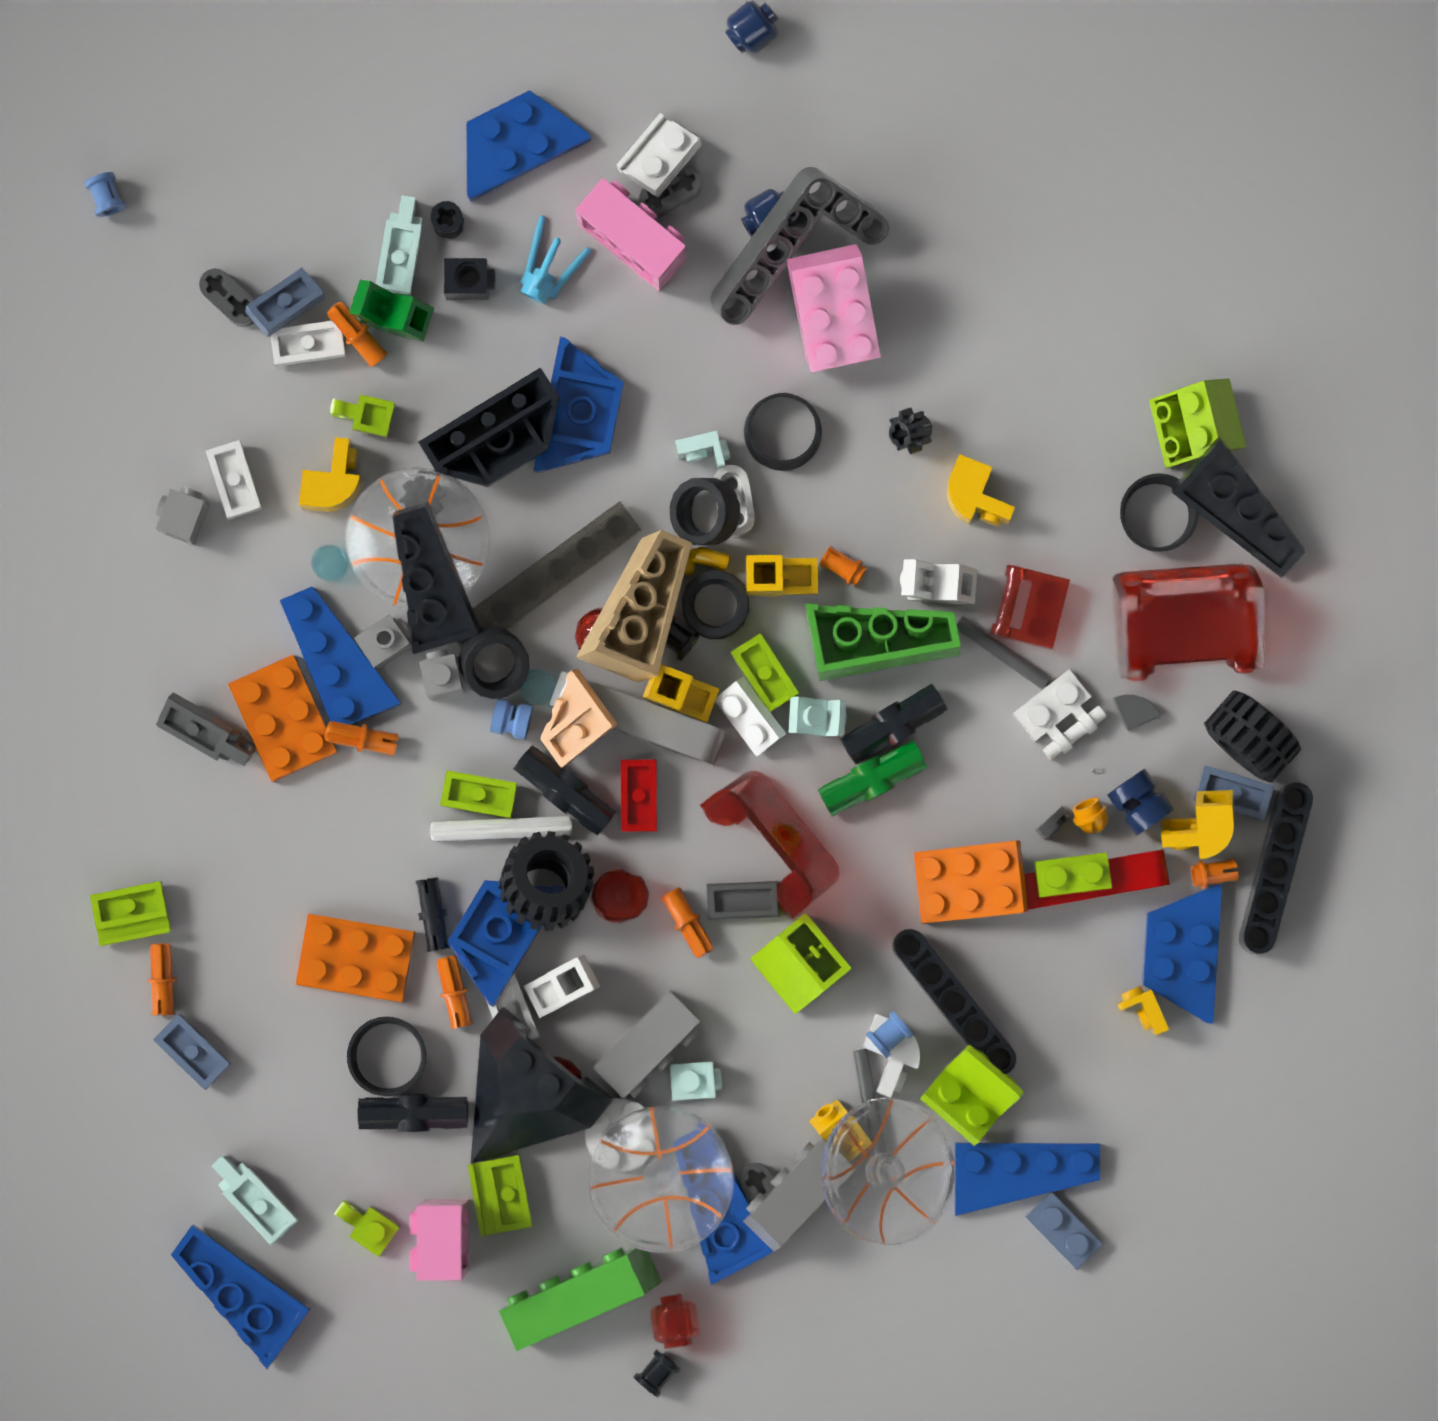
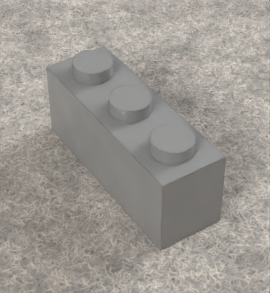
(648, 1046)
(791, 1200)

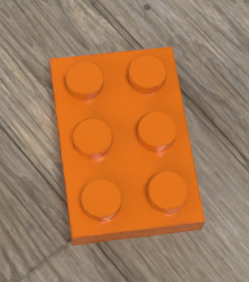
(282, 718)
(970, 882)
(355, 958)

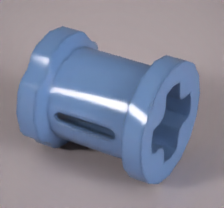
(105, 194)
(889, 1034)

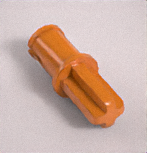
(356, 333)
(361, 738)
(687, 922)
(162, 979)
(454, 992)

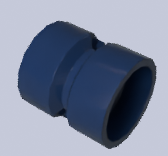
(1140, 802)

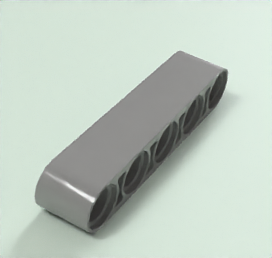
(655, 723)

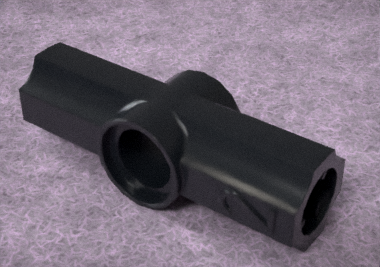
(893, 724)
(564, 790)
(413, 1113)

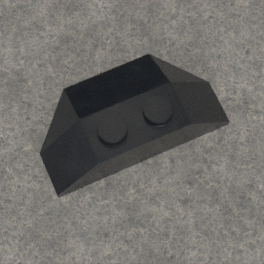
(497, 433)

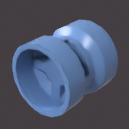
(503, 718)

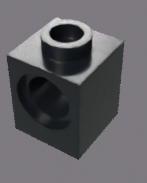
(454, 270)

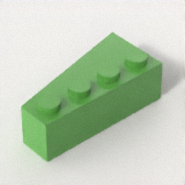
(876, 639)
(580, 1297)

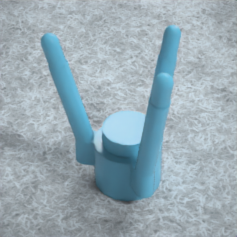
(539, 283)

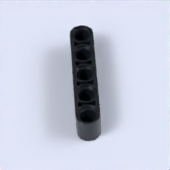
(1288, 855)
(948, 983)

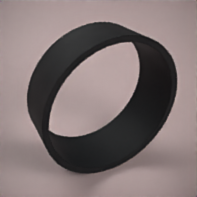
(782, 465)
(1167, 480)
(352, 1060)

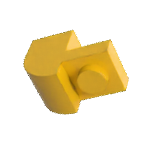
(332, 489)
(966, 495)
(781, 576)
(681, 693)
(1210, 829)

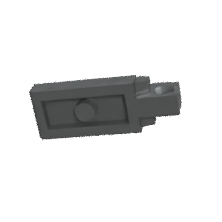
(204, 731)

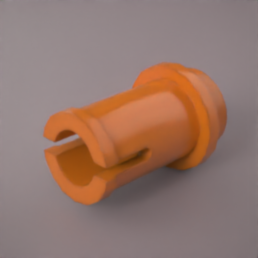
(843, 566)
(1212, 873)

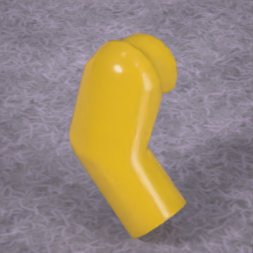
(706, 557)

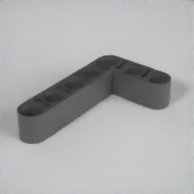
(790, 237)

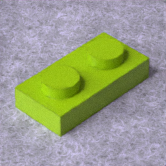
(764, 672)
(478, 794)
(1072, 874)

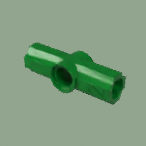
(872, 778)

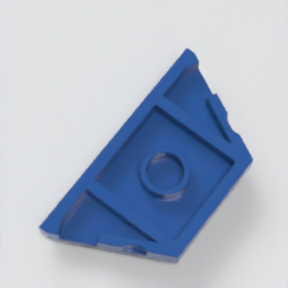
(516, 141)
(585, 409)
(492, 941)
(1184, 952)

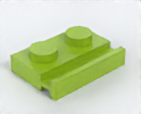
(130, 913)
(500, 1195)

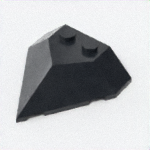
(526, 1093)

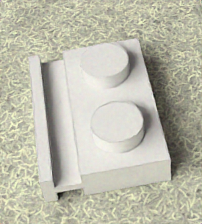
(659, 155)

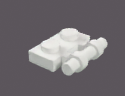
(1054, 704)

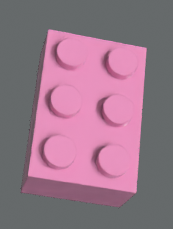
(632, 233)
(833, 308)
(441, 1239)

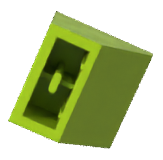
(1194, 418)
(800, 963)

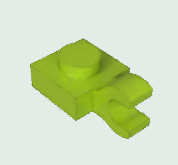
(370, 415)
(371, 1229)

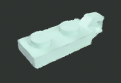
(400, 248)
(254, 1200)

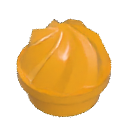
(1090, 815)

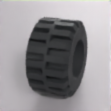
(1252, 736)
(550, 854)

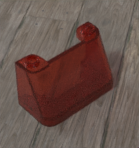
(1189, 618)
(759, 800)

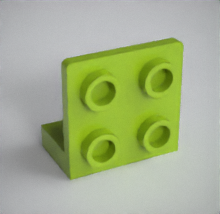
(971, 1094)

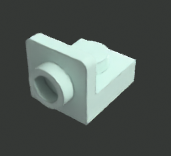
(697, 447)
(817, 717)
(694, 1080)

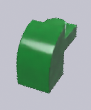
(391, 311)

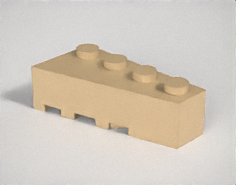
(639, 611)

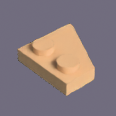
(576, 720)

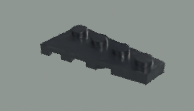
(1236, 506)
(434, 592)

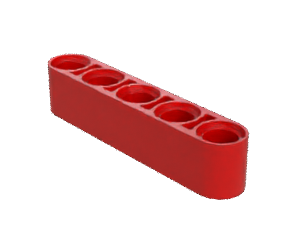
(1126, 874)

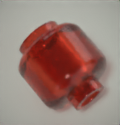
(674, 1322)

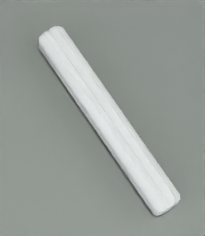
(499, 828)

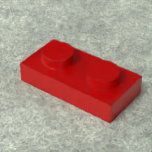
(639, 795)

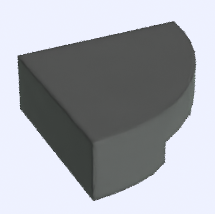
(1135, 710)
(1053, 823)

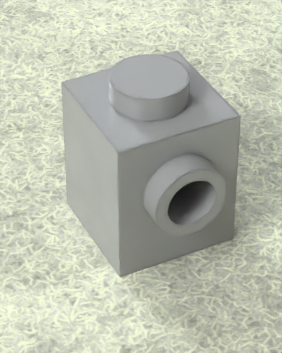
(181, 514)
(384, 641)
(441, 674)

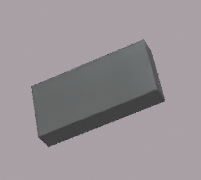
(743, 900)

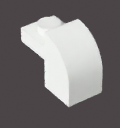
(938, 582)
(562, 986)
(905, 1052)

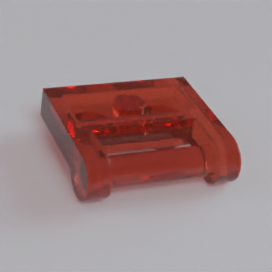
(1041, 610)

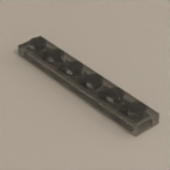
(557, 569)

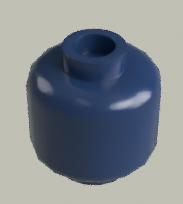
(752, 27)
(758, 209)

